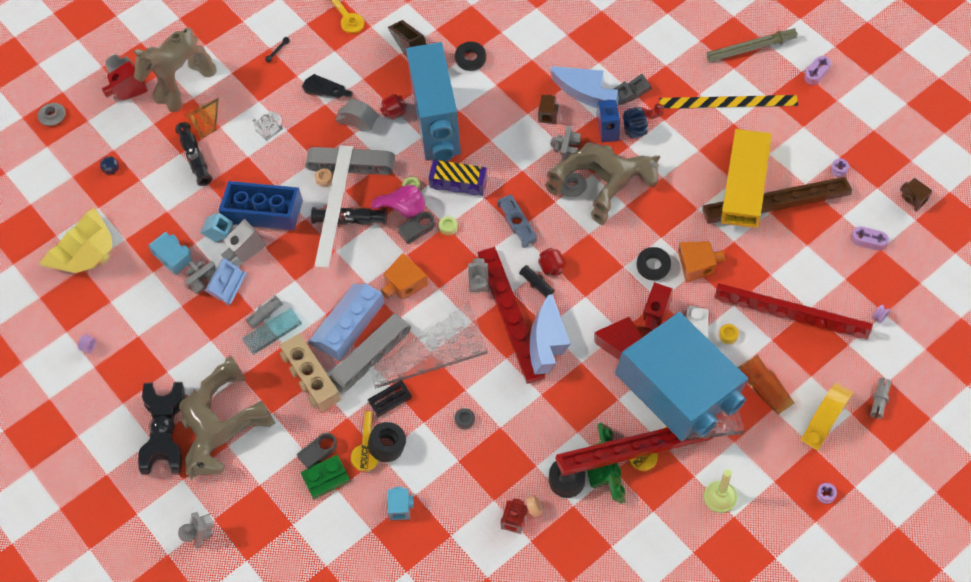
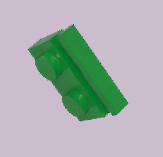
(325, 477)

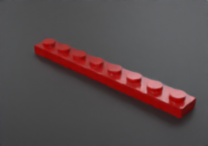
(794, 311)
(509, 313)
(620, 450)

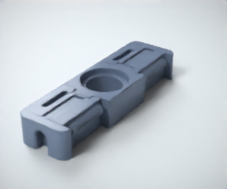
(513, 211)

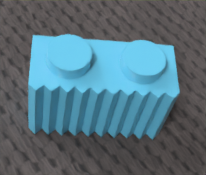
(170, 253)

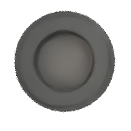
(464, 418)

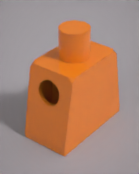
(698, 259)
(403, 278)

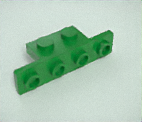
(609, 473)

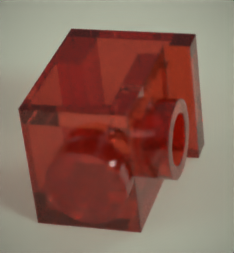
(511, 522)

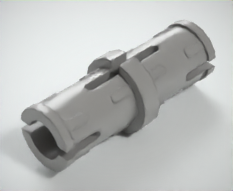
(264, 312)
(880, 398)

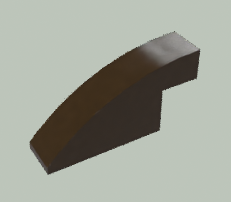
(406, 36)

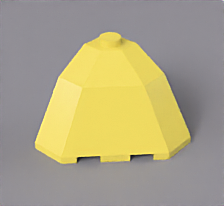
(81, 246)

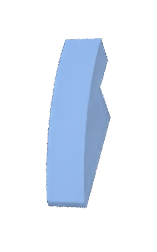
(583, 84)
(547, 337)

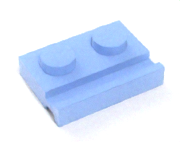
(225, 281)

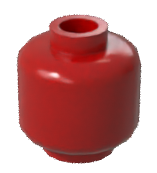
(393, 106)
(551, 262)

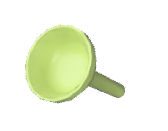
(721, 495)

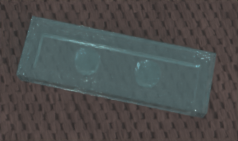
(271, 331)

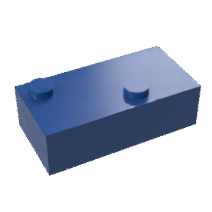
(261, 205)

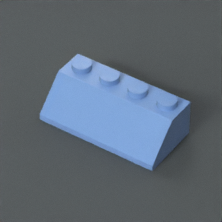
(347, 320)

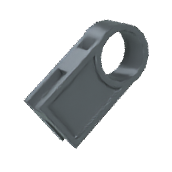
(413, 230)
(313, 454)

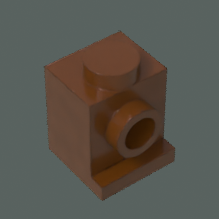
(548, 109)
(915, 193)

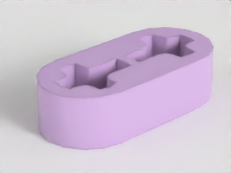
(814, 68)
(869, 238)

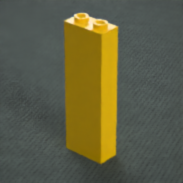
(746, 178)

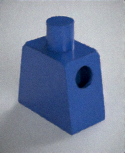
(607, 114)

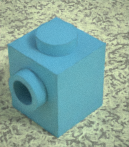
(216, 227)
(399, 503)

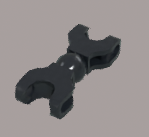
(161, 428)

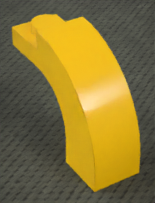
(826, 416)

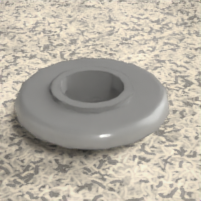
(53, 119)
(574, 191)

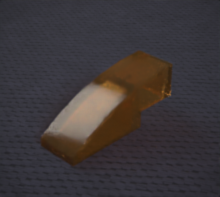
(766, 384)

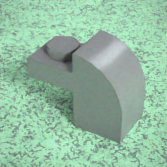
(357, 113)

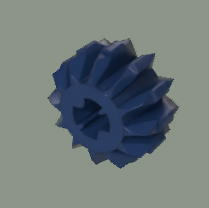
(635, 122)

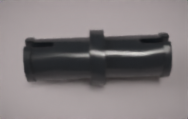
(536, 281)

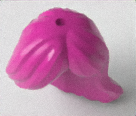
(405, 200)

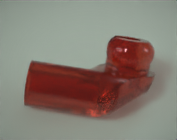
(655, 112)

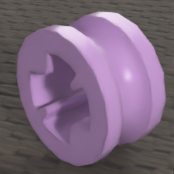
(844, 166)
(881, 313)
(86, 343)
(826, 487)

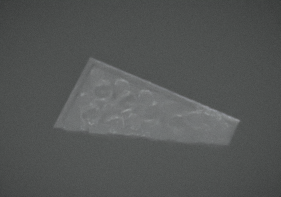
(437, 347)

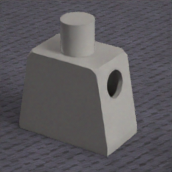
(243, 242)

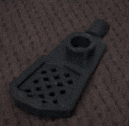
(321, 86)

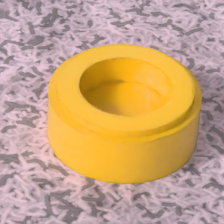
(728, 334)

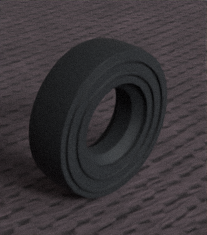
(470, 65)
(653, 274)

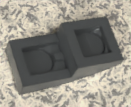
(633, 89)

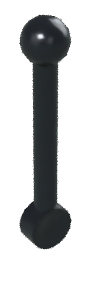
(286, 40)

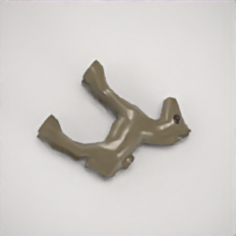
(167, 60)
(610, 168)
(206, 425)

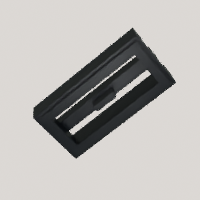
(406, 396)

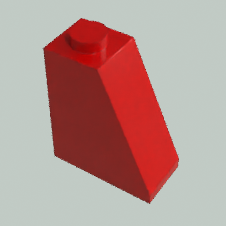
(617, 337)

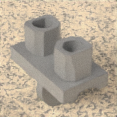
(564, 144)
(478, 276)
(194, 281)
(197, 529)

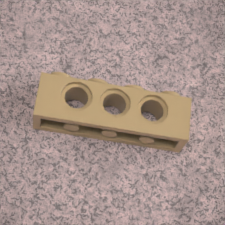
(297, 347)

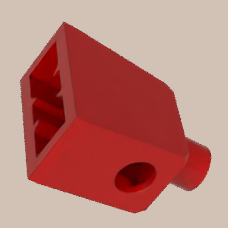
(123, 83)
(657, 306)

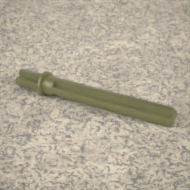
(750, 45)

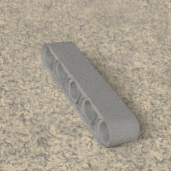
(361, 160)
(370, 352)

